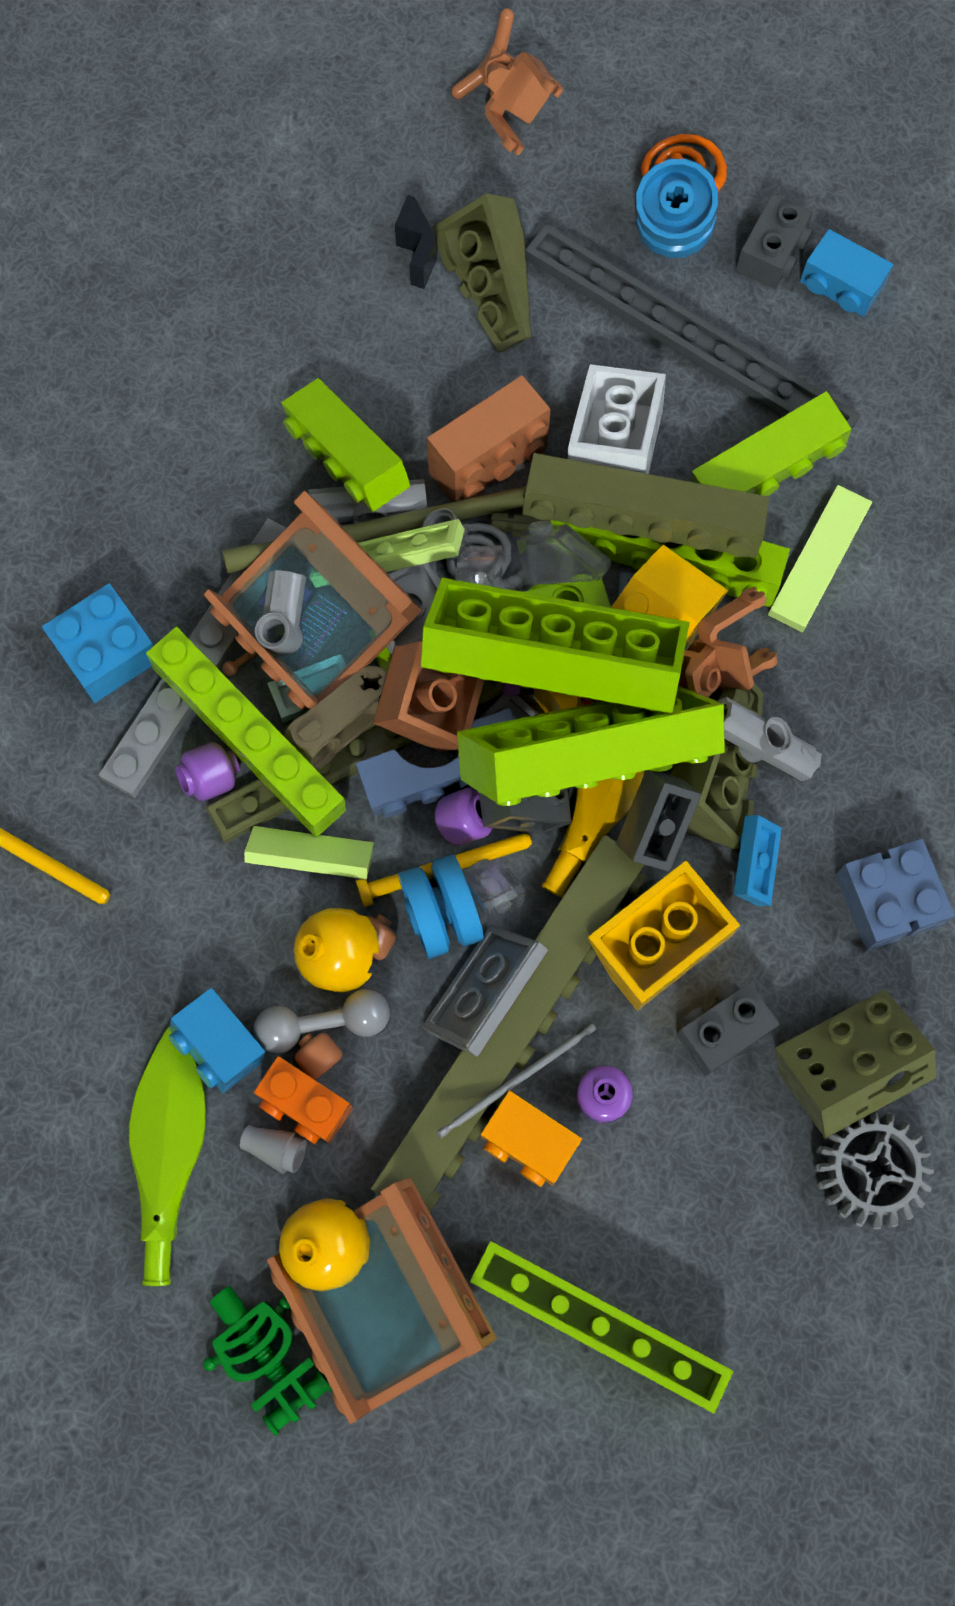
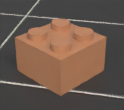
(426, 702)

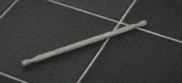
(443, 1131)

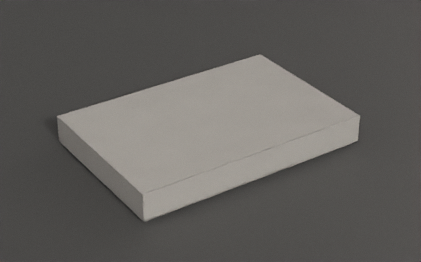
(484, 989)

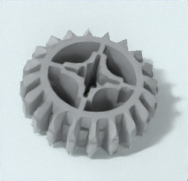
(867, 1187)

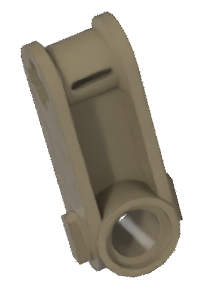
(338, 717)

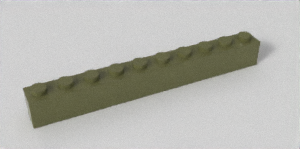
(583, 909)

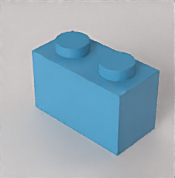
(846, 273)
(215, 1041)

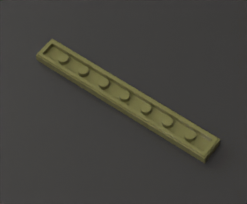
(256, 804)

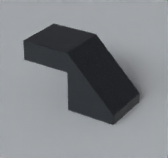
(415, 234)

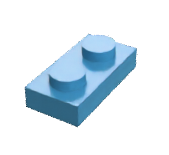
(757, 860)

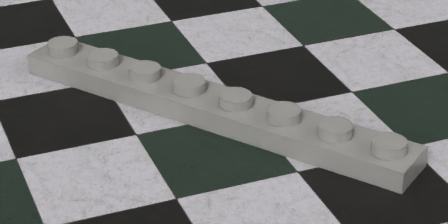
(165, 710)

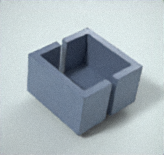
(892, 892)

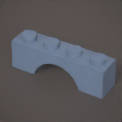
(395, 783)

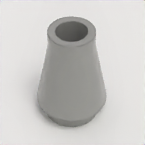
(276, 1148)

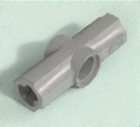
(345, 509)
(768, 741)

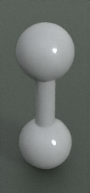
(280, 1028)

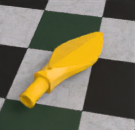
(593, 815)

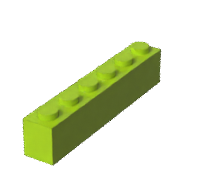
(246, 732)
(602, 1327)

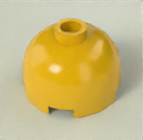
(336, 949)
(324, 1245)

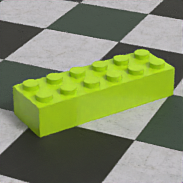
(554, 645)
(587, 746)

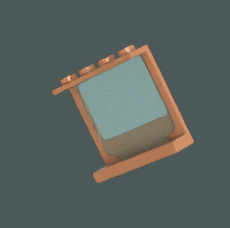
(346, 609)
(396, 1318)

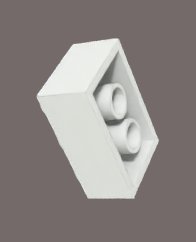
(618, 418)

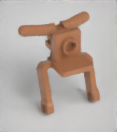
(515, 84)
(722, 664)

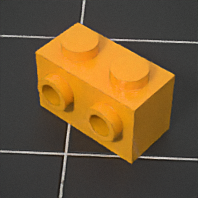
(530, 1140)

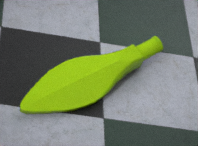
(164, 1146)

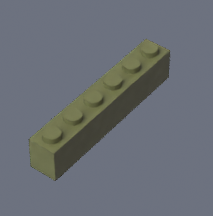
(645, 505)

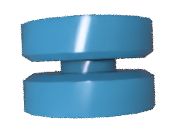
(676, 208)
(439, 906)

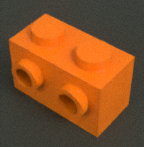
(302, 1099)

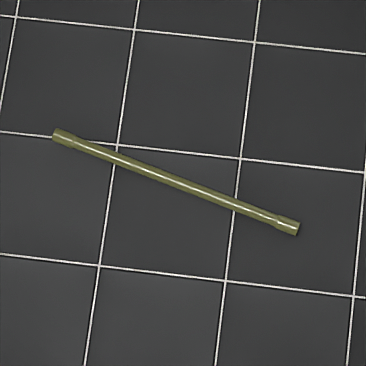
(243, 556)

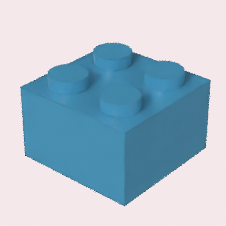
(100, 642)

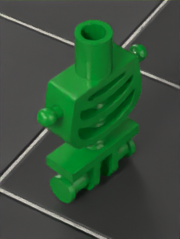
(238, 1320)

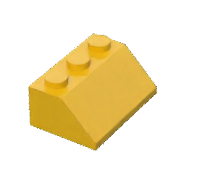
(662, 935)

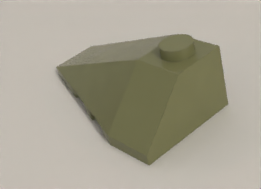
(489, 257)
(723, 783)

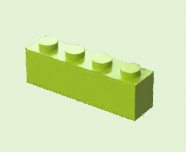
(345, 445)
(779, 450)

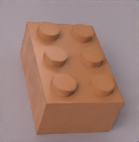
(489, 441)

